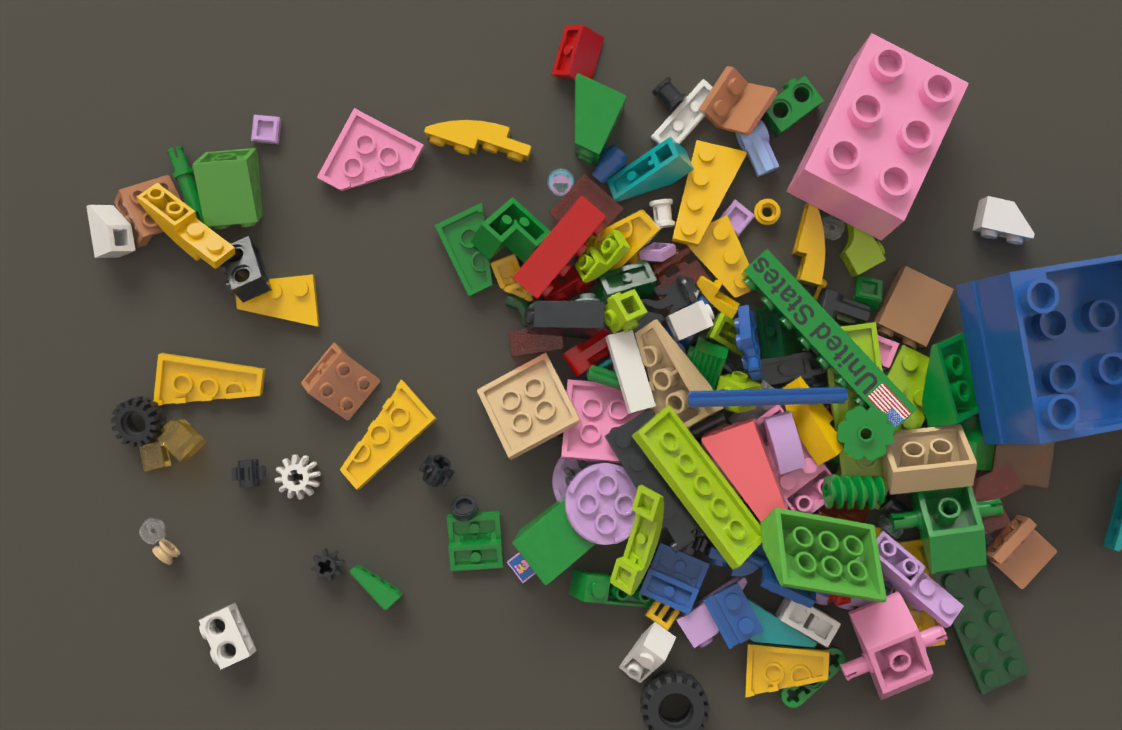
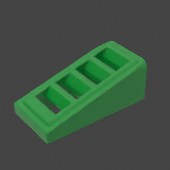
(379, 589)

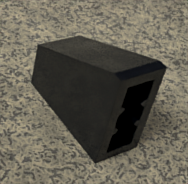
(565, 318)

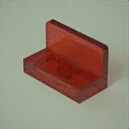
(527, 343)

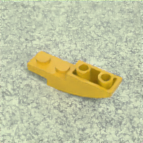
(469, 134)
(183, 227)

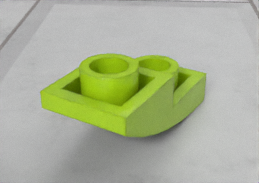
(599, 260)

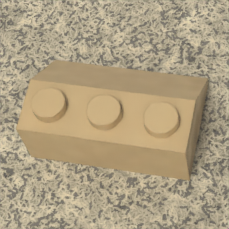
(929, 460)

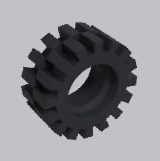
(128, 431)

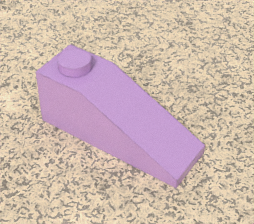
(699, 624)

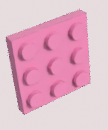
(601, 412)

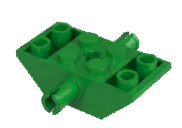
(949, 527)

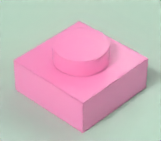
(887, 350)

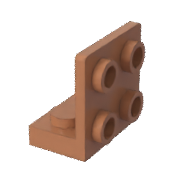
(736, 103)
(142, 224)
(340, 382)
(1020, 551)

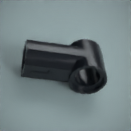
(842, 308)

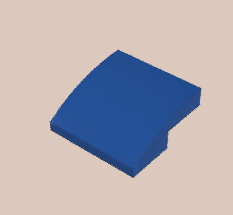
(674, 578)

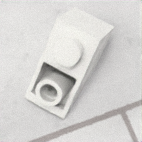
(1001, 219)
(109, 232)
(690, 320)
(648, 652)

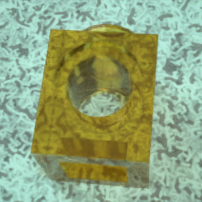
(181, 439)

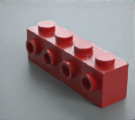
(559, 247)

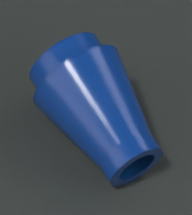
(609, 163)

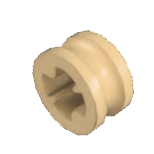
(166, 551)

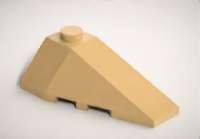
(671, 374)

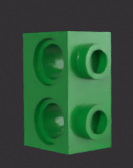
(793, 110)

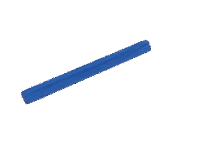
(761, 397)

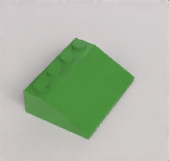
(823, 554)

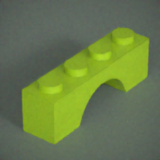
(861, 251)

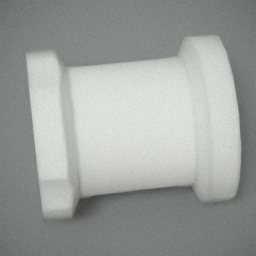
(662, 212)

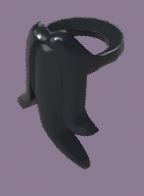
(678, 294)

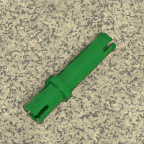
(184, 175)

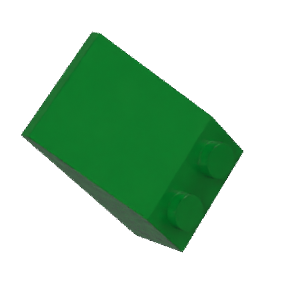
(949, 384)

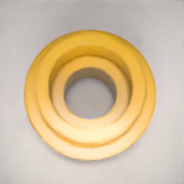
(774, 208)

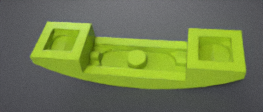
(642, 540)

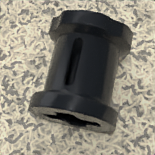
(668, 94)
(893, 505)

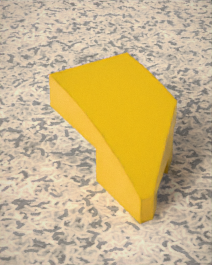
(504, 271)
(718, 299)

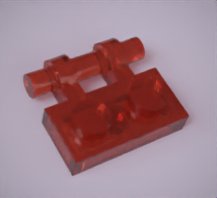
(692, 270)

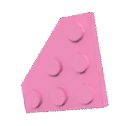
(368, 153)

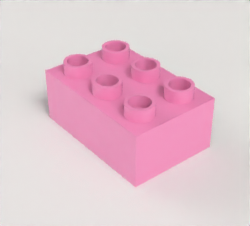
(878, 138)

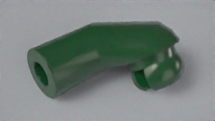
(519, 304)

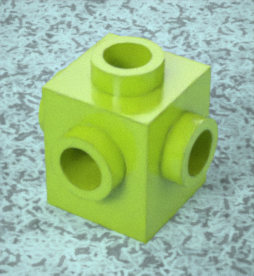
(624, 311)
(737, 381)

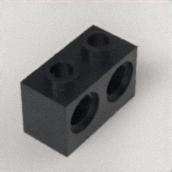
(246, 271)

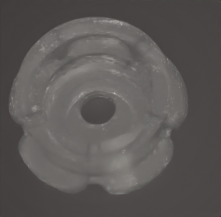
(838, 224)
(147, 535)

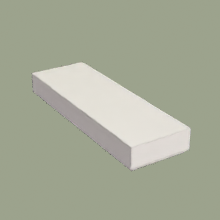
(684, 117)
(630, 371)

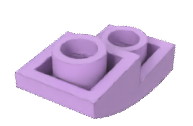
(785, 442)

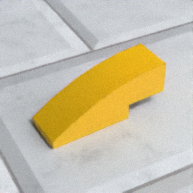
(811, 247)
(814, 427)

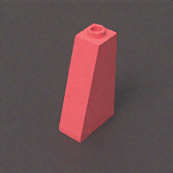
(747, 464)

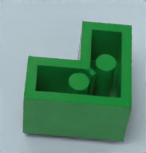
(512, 228)

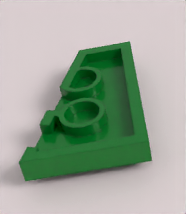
(467, 259)

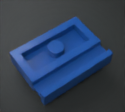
(733, 615)

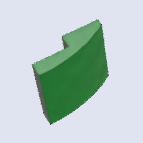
(475, 542)

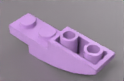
(913, 584)

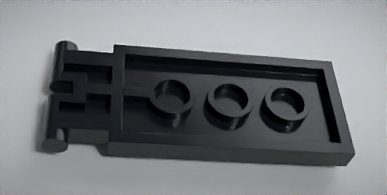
(642, 472)

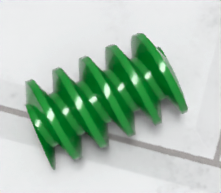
(853, 490)

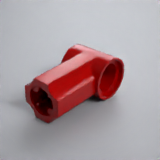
(586, 354)

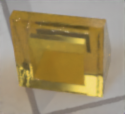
(154, 456)

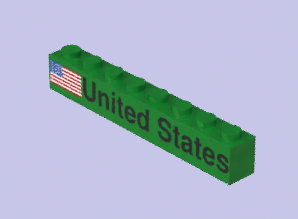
(825, 338)

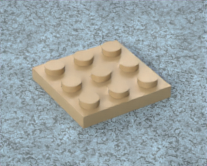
(528, 406)

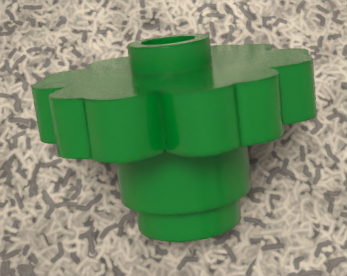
(855, 422)

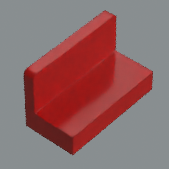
(577, 52)

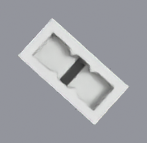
(808, 621)
(234, 633)

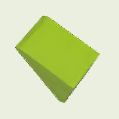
(724, 333)

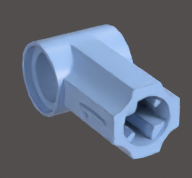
(758, 149)

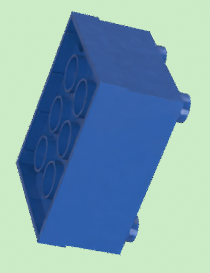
(1046, 351)

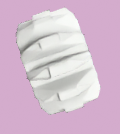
(302, 468)

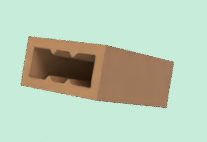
(912, 308)

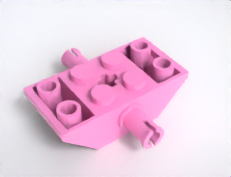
(802, 486)
(891, 646)

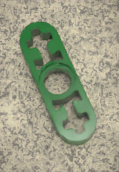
(813, 687)

